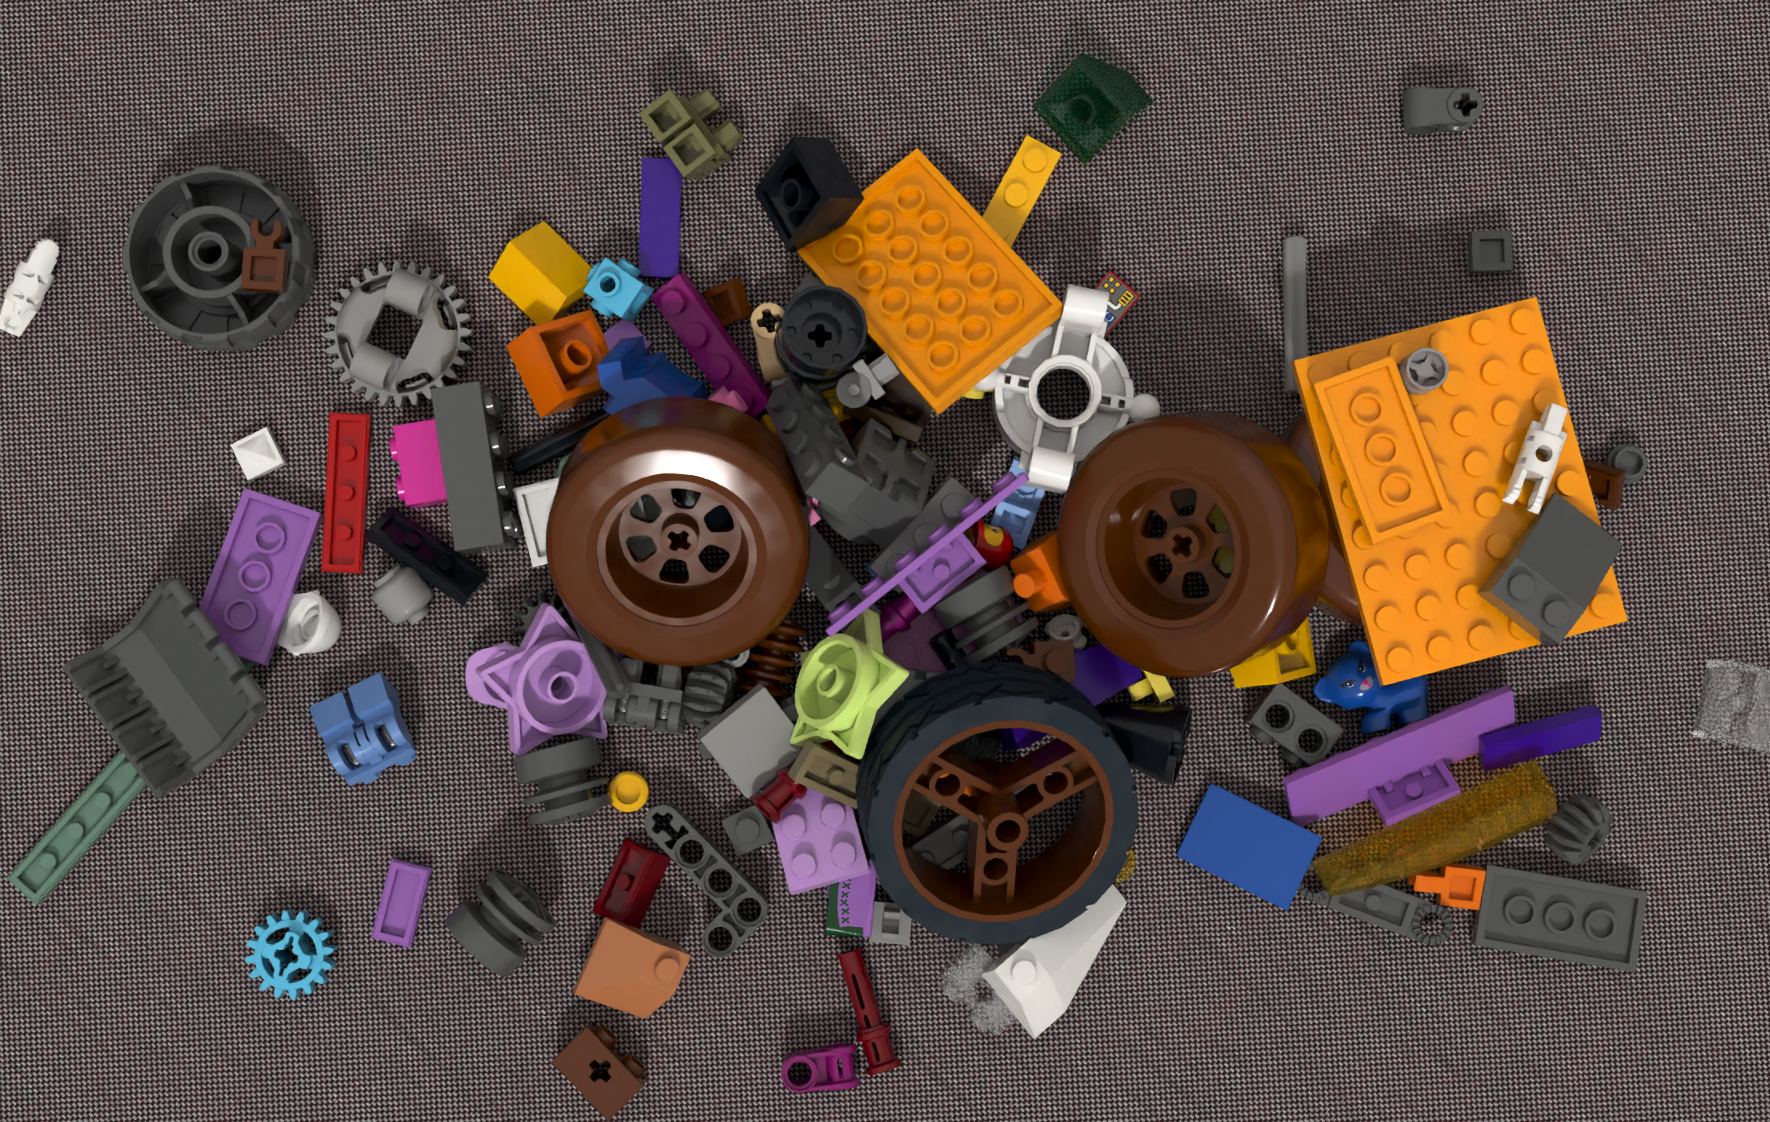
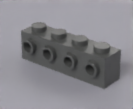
(816, 444)

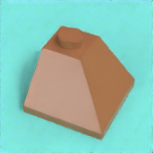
(631, 969)

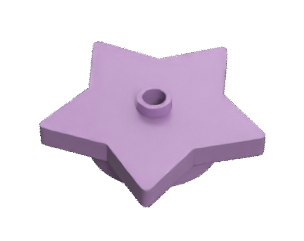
(526, 678)

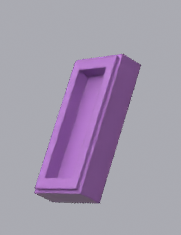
(402, 902)

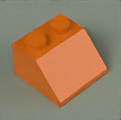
(560, 361)

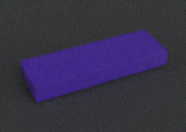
(660, 219)
(1539, 737)

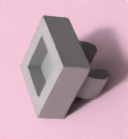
(890, 924)

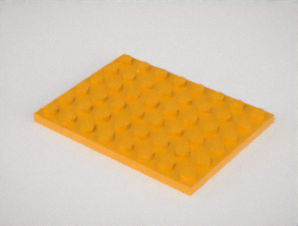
(1424, 584)

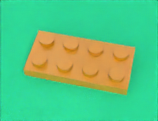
(1381, 450)

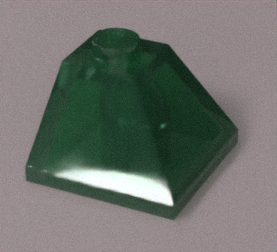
(1091, 105)

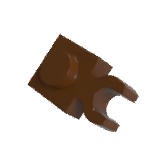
(266, 265)
(1050, 656)

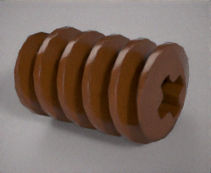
(774, 658)

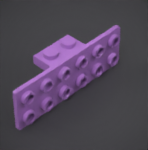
(938, 567)
(1402, 769)

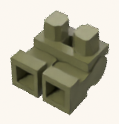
(687, 135)

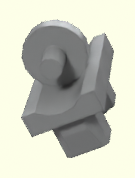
(856, 388)

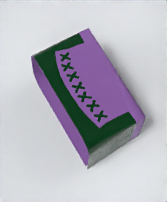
(852, 905)

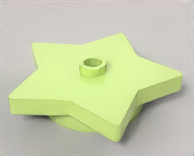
(845, 686)

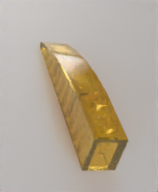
(1442, 832)

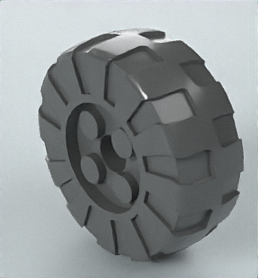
(174, 248)

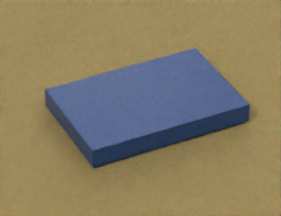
(1249, 846)

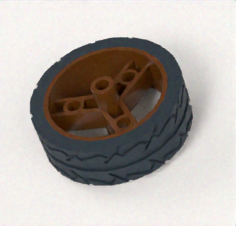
(994, 897)

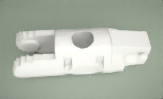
(28, 287)
(1547, 440)

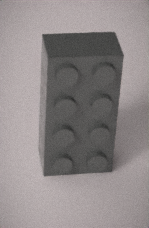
(475, 468)

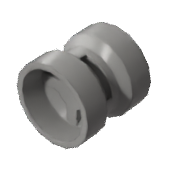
(1428, 365)

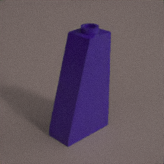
(1097, 676)

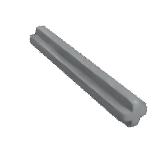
(1294, 307)

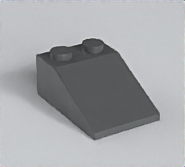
(1552, 571)

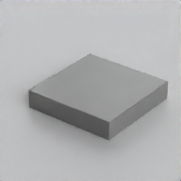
(751, 740)

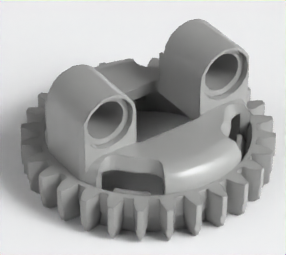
(433, 350)

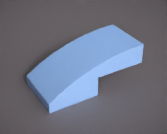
(1018, 510)

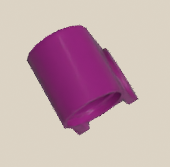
(824, 1068)

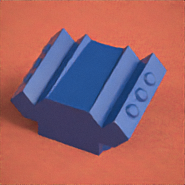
(639, 377)

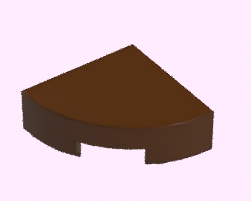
(1605, 483)

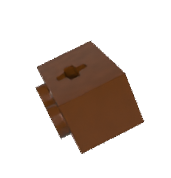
(604, 1091)

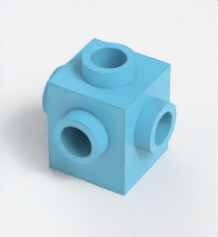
(617, 289)

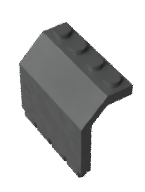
(169, 689)

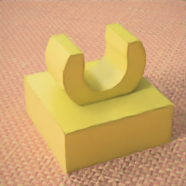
(1151, 684)

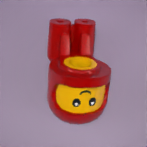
(992, 543)

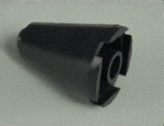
(1150, 736)

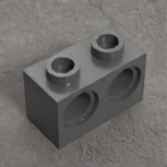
(1297, 718)

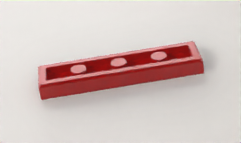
(346, 493)

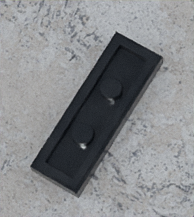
(427, 556)

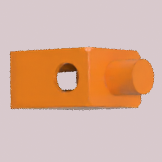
(1039, 575)

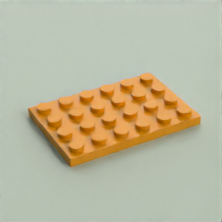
(933, 281)

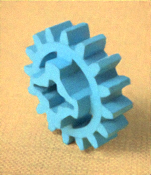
(274, 950)

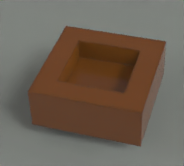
(729, 302)

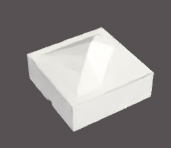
(258, 454)

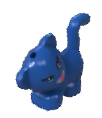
(1355, 685)

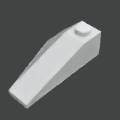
(1045, 972)

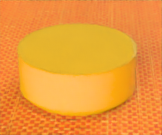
(629, 791)

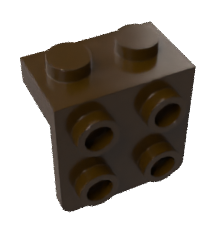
(899, 410)

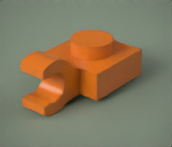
(1454, 886)

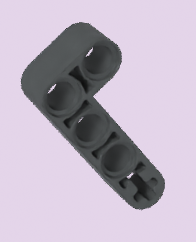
(701, 872)

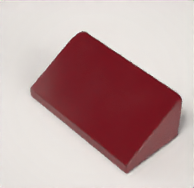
(631, 883)

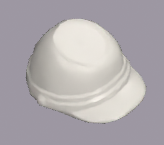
(310, 625)

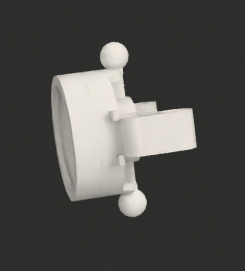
(1074, 342)

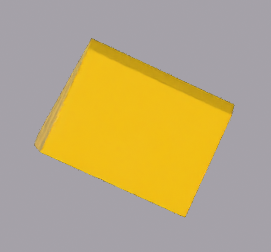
(541, 274)

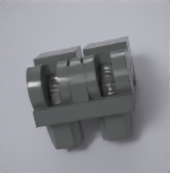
(648, 705)

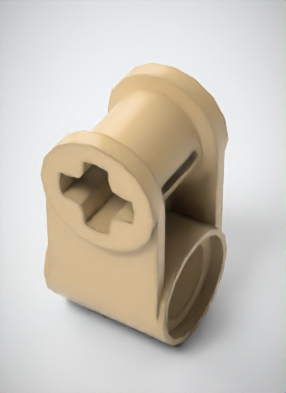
(766, 353)

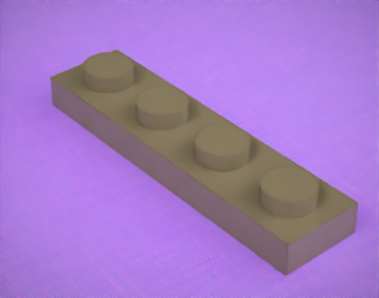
(837, 777)

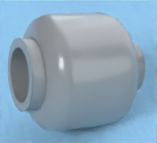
(402, 595)

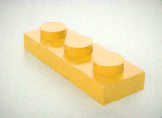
(1020, 188)

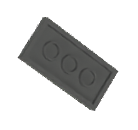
(1560, 918)

